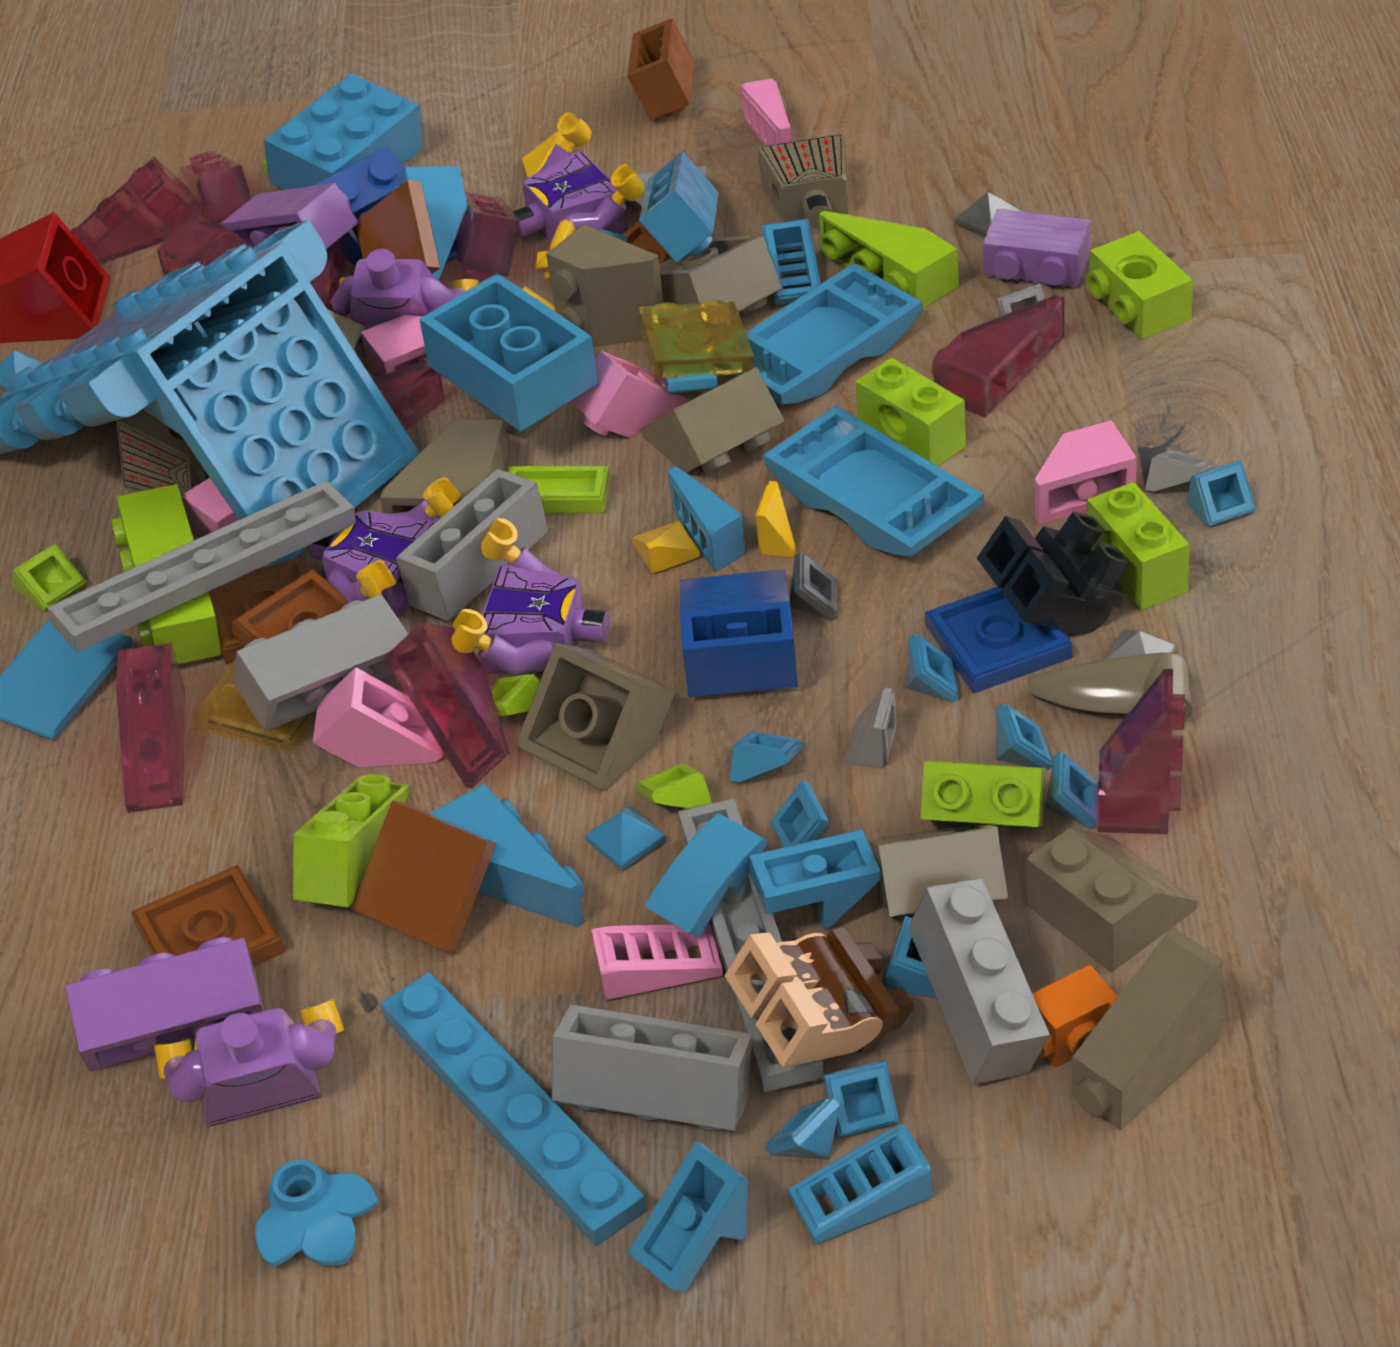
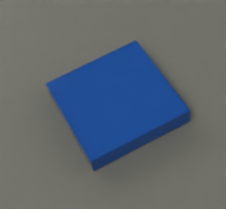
(992, 641)

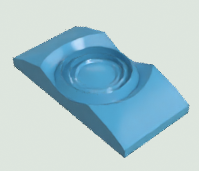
(827, 331)
(871, 483)

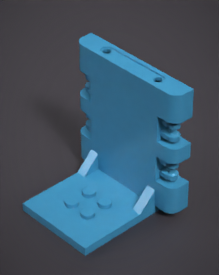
(237, 367)

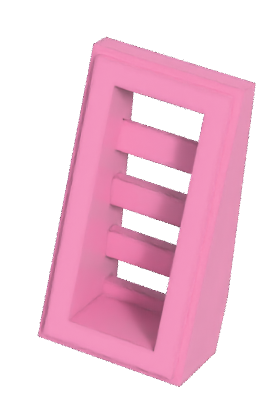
(765, 111)
(625, 974)

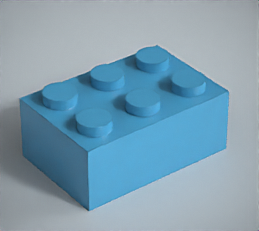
(340, 131)
(509, 351)

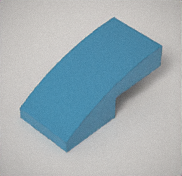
(704, 872)

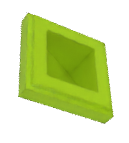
(47, 578)
(514, 693)
(675, 787)

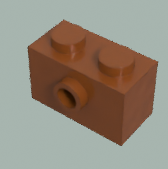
(661, 69)

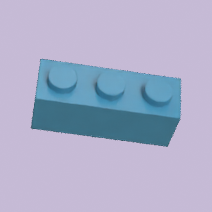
(680, 208)

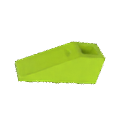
(894, 252)
(339, 841)

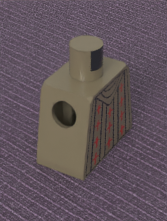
(805, 177)
(155, 455)

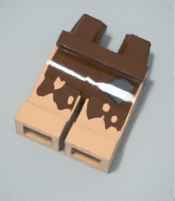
(822, 990)

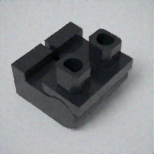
(1056, 574)

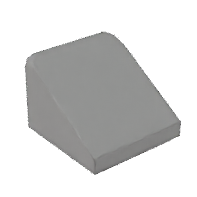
(873, 732)

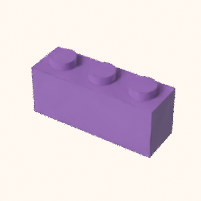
(273, 211)
(160, 1001)

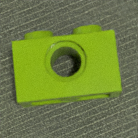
(1140, 284)
(912, 411)
(1148, 540)
(983, 793)

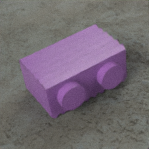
(1037, 248)

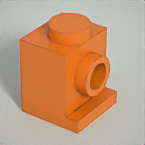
(1071, 1011)

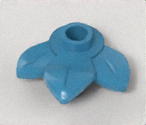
(313, 1222)

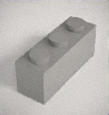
(446, 563)
(298, 668)
(978, 981)
(651, 1067)

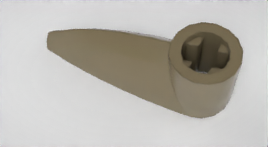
(1111, 683)

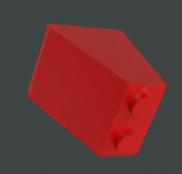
(48, 284)

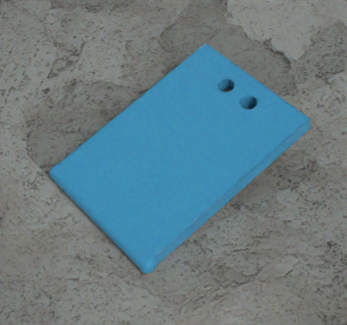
(54, 681)

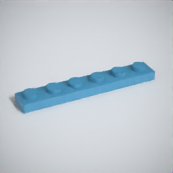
(514, 1109)

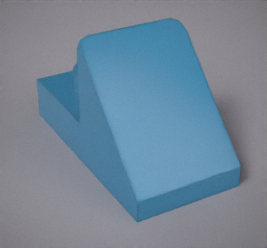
(821, 872)
(696, 1209)

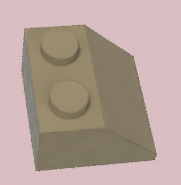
(725, 271)
(602, 284)
(715, 423)
(593, 715)
(936, 858)
(1102, 895)

